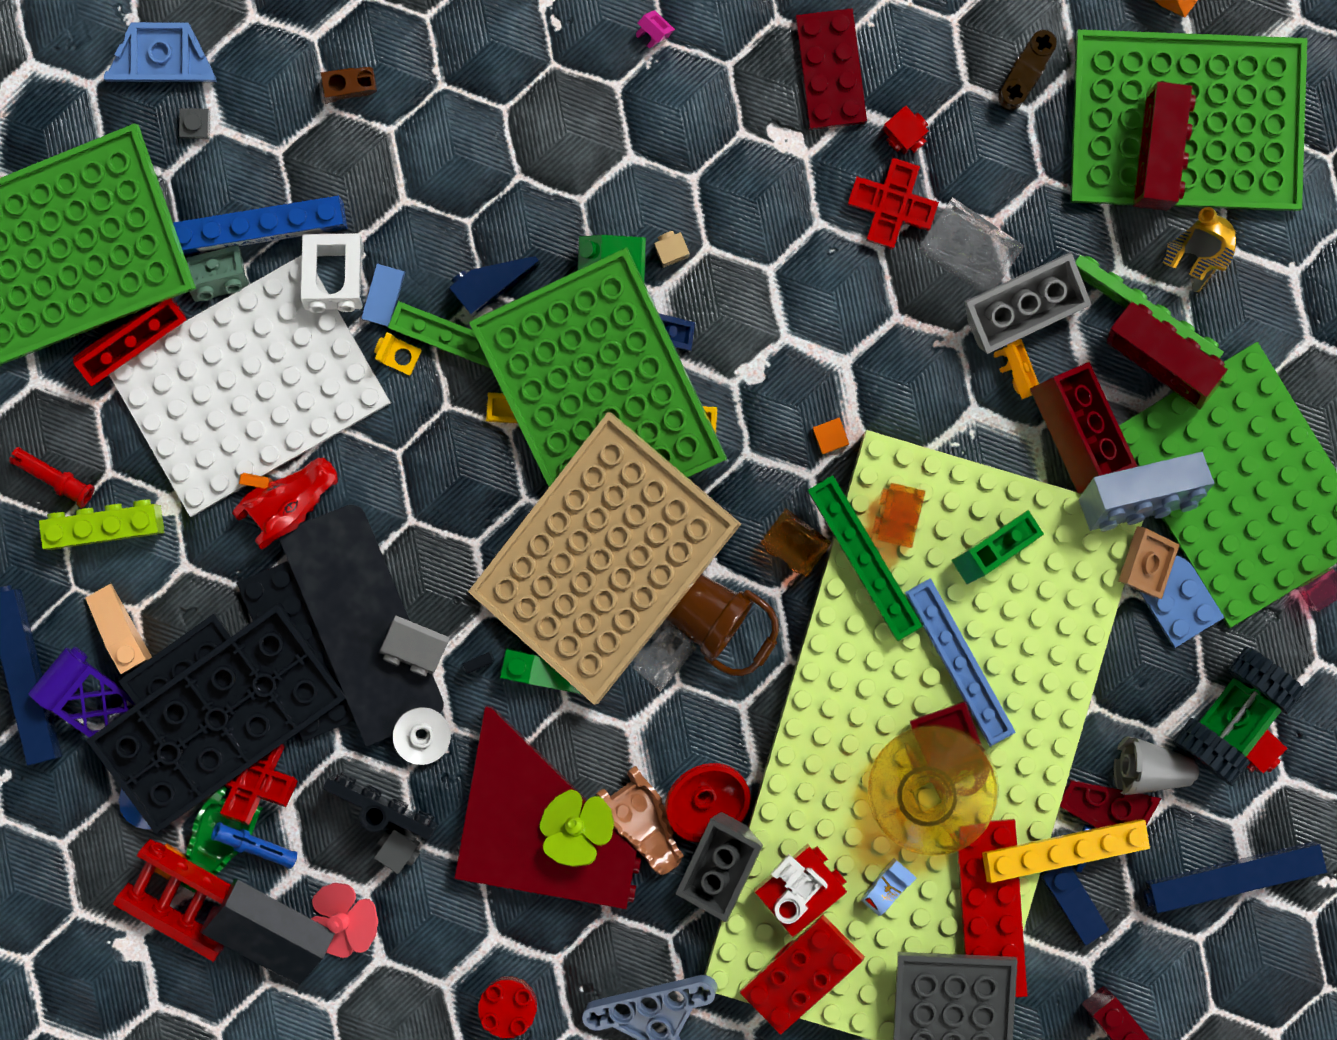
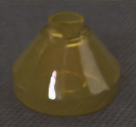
(960, 775)

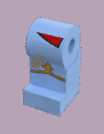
(888, 887)

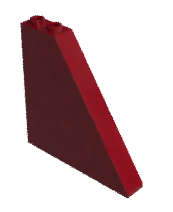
(503, 831)

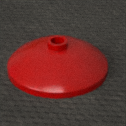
(691, 812)

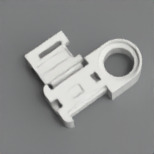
(801, 884)

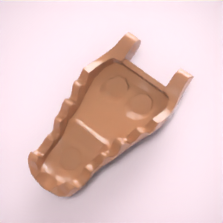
(643, 822)

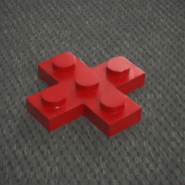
(893, 203)
(255, 784)

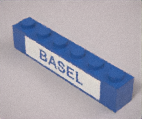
(261, 225)

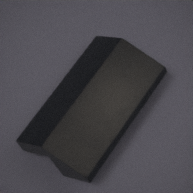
(267, 932)

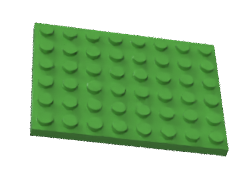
(1244, 118)
(84, 243)
(590, 351)
(1273, 491)

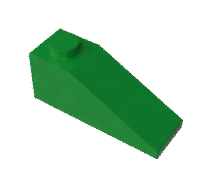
(997, 547)
(533, 670)

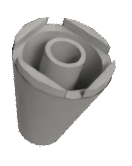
(1151, 768)

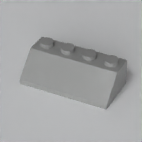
(1027, 303)

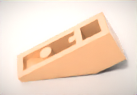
(117, 630)

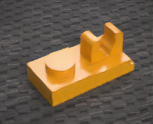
(1021, 367)

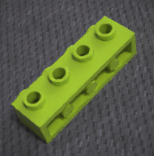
(103, 526)

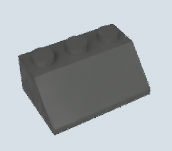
(720, 866)

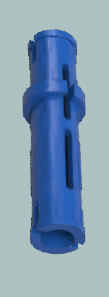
(243, 841)

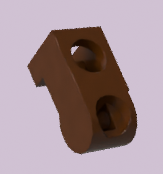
(348, 83)

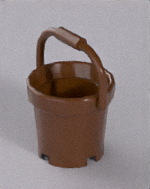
(712, 616)

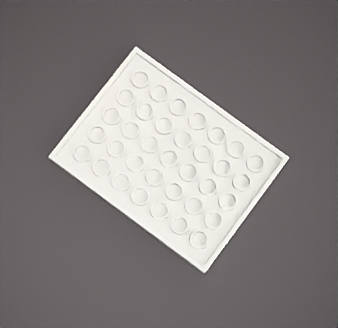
(247, 387)

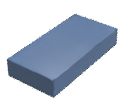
(383, 295)

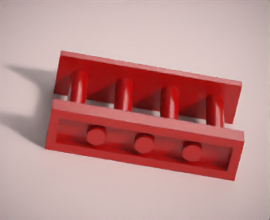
(159, 913)

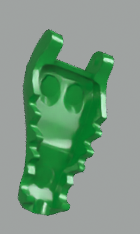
(203, 850)

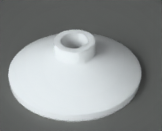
(426, 749)

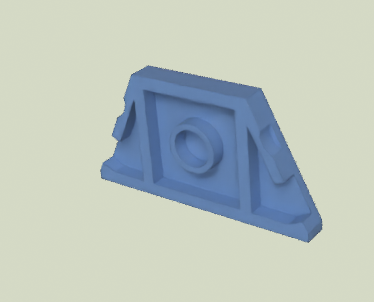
(160, 55)

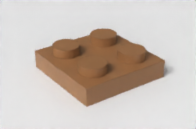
(1149, 562)

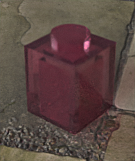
(1320, 590)

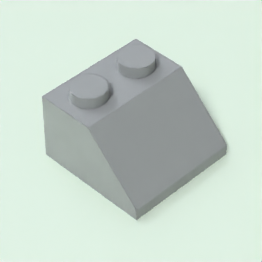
(413, 646)

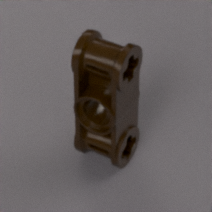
(1027, 69)

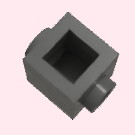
(398, 849)

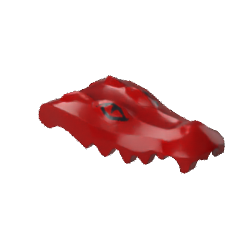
(286, 500)

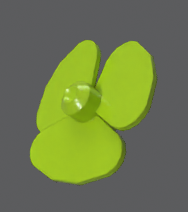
(569, 833)

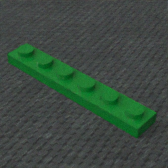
(864, 558)

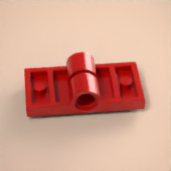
(802, 974)

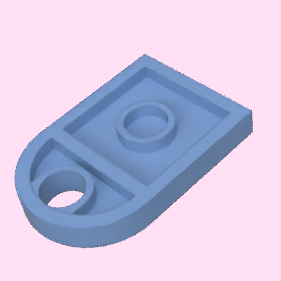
(1185, 604)

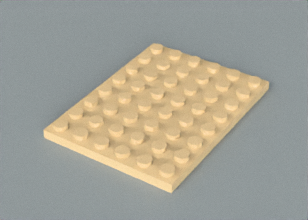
(603, 558)

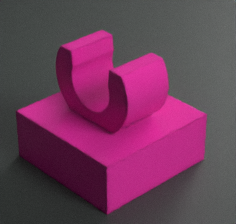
(655, 26)

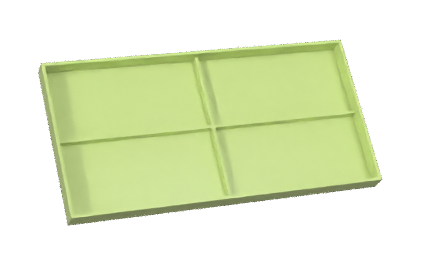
(1040, 643)

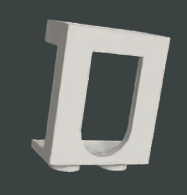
(331, 245)

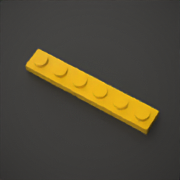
(1065, 850)

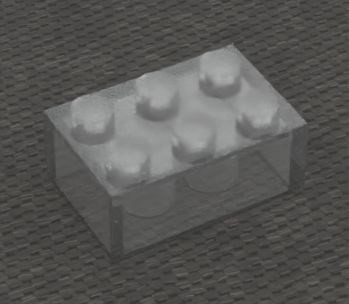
(970, 247)

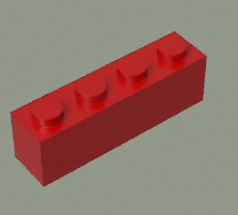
(128, 340)

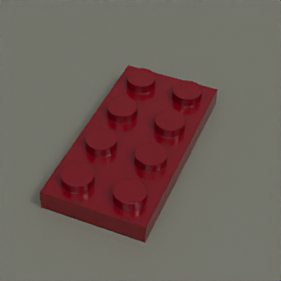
(831, 69)

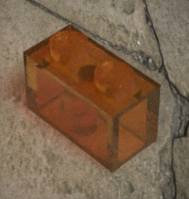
(899, 515)

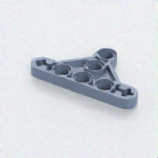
(640, 1019)

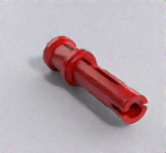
(63, 483)

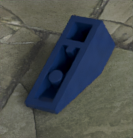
(486, 284)
(1075, 903)

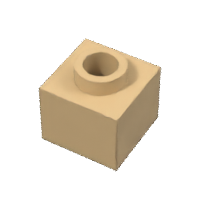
(671, 248)

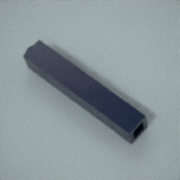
(21, 674)
(1235, 877)

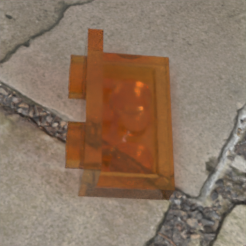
(795, 543)

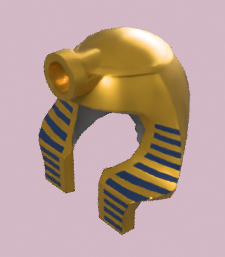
(1209, 239)

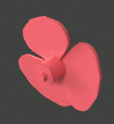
(352, 928)

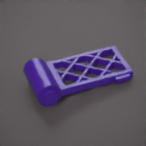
(63, 680)

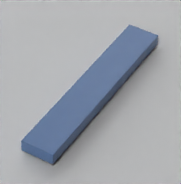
(960, 662)

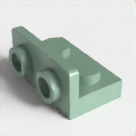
(217, 273)

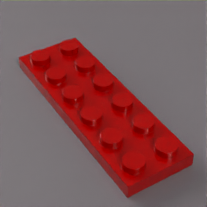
(993, 909)

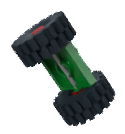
(1239, 715)

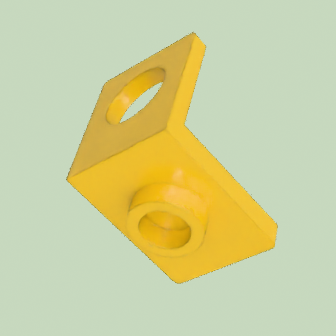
(387, 348)

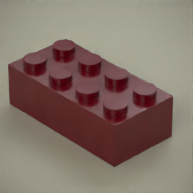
(1163, 146)
(1166, 354)
(1082, 425)

